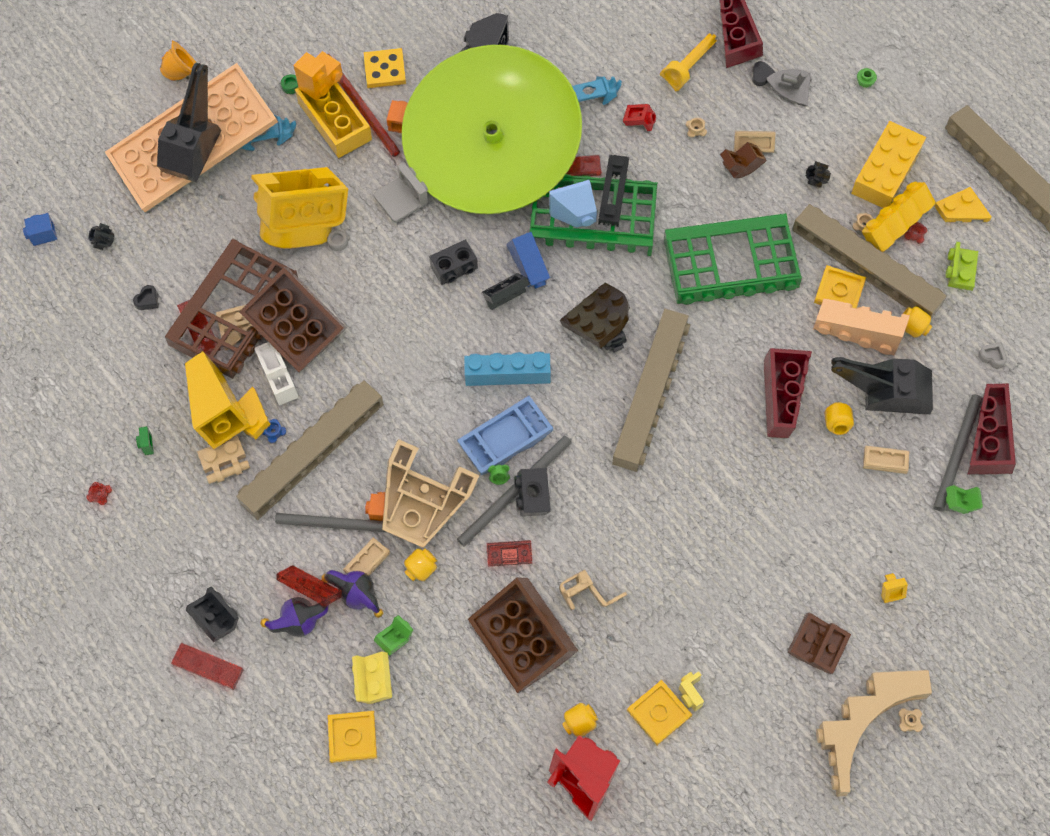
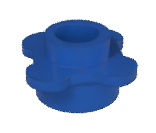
(279, 431)

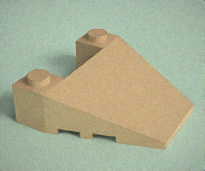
(416, 504)

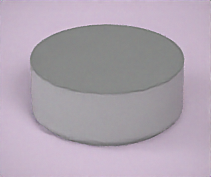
(337, 240)

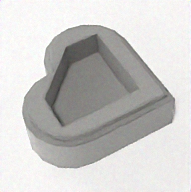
(993, 354)

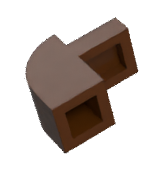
(743, 161)

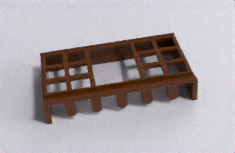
(201, 295)

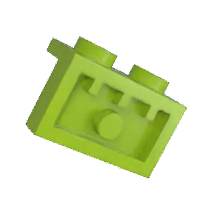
(962, 267)

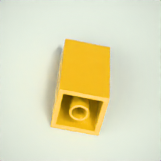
(212, 403)

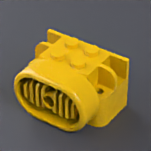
(298, 207)

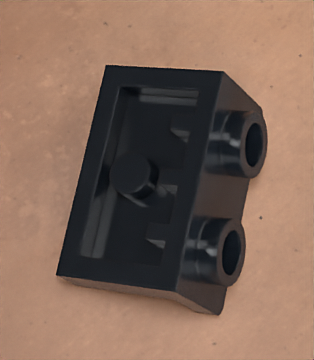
(505, 290)

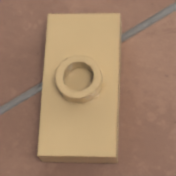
(763, 139)
(886, 459)
(368, 558)

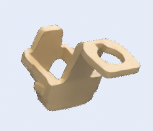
(583, 583)

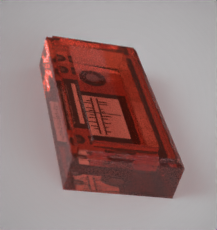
(509, 553)

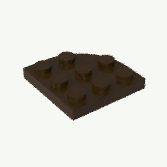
(599, 315)

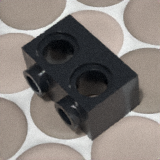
(451, 258)

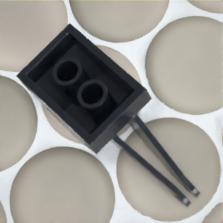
(488, 31)
(189, 137)
(890, 385)

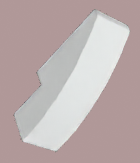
(276, 373)

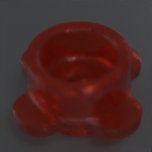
(920, 229)
(99, 487)

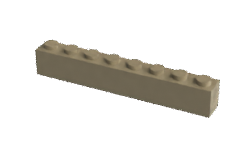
(1002, 162)
(867, 261)
(650, 390)
(310, 449)

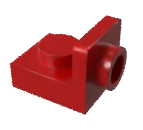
(640, 115)

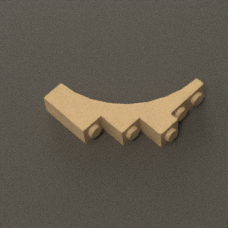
(842, 736)

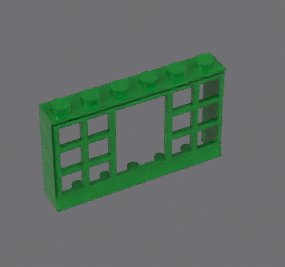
(610, 237)
(736, 288)

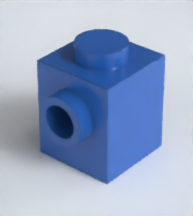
(39, 229)

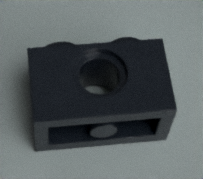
(538, 480)

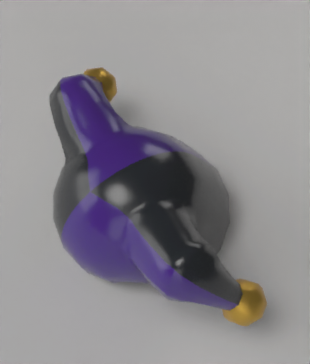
(356, 589)
(296, 617)

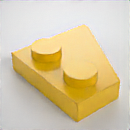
(962, 207)
(254, 413)

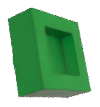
(145, 441)

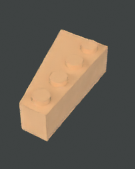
(861, 326)

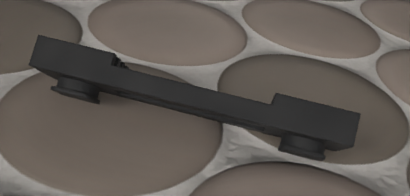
(611, 213)

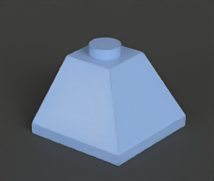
(573, 204)

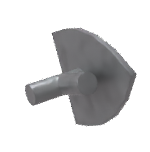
(791, 85)

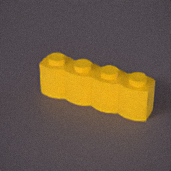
(899, 216)

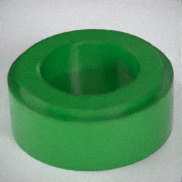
(289, 84)

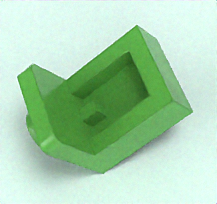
(964, 500)
(394, 636)

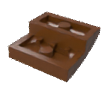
(819, 643)

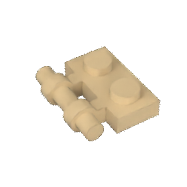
(226, 453)

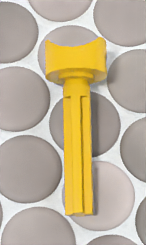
(677, 72)

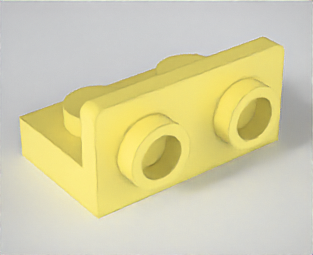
(372, 678)

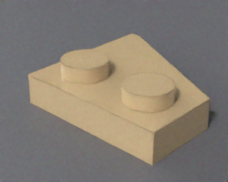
(233, 316)

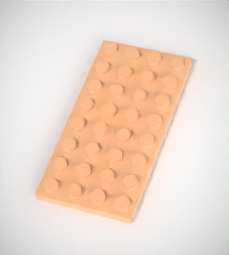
(231, 105)

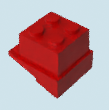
(584, 774)

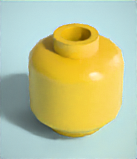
(918, 322)
(839, 418)
(420, 564)
(580, 720)

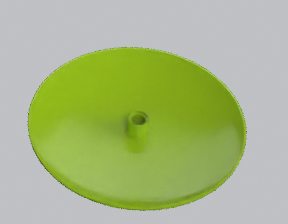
(484, 92)

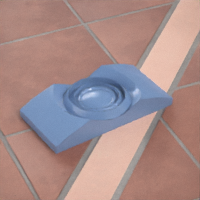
(505, 435)

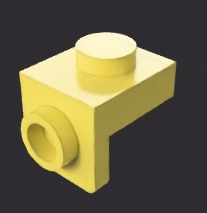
(689, 694)

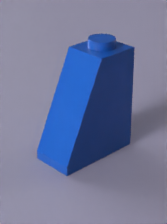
(528, 259)

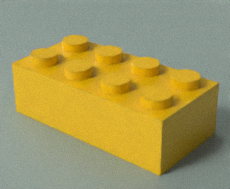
(336, 120)
(888, 165)

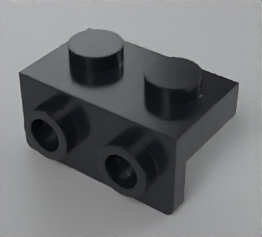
(213, 615)

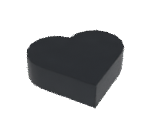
(760, 72)
(146, 299)

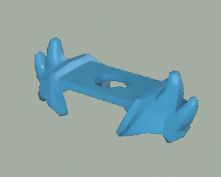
(602, 87)
(282, 130)

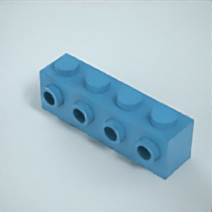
(507, 369)

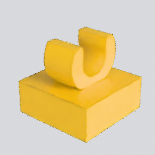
(893, 588)

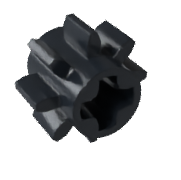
(818, 174)
(101, 236)
(616, 343)

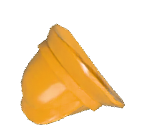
(176, 63)

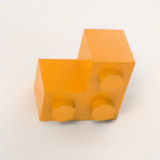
(317, 74)

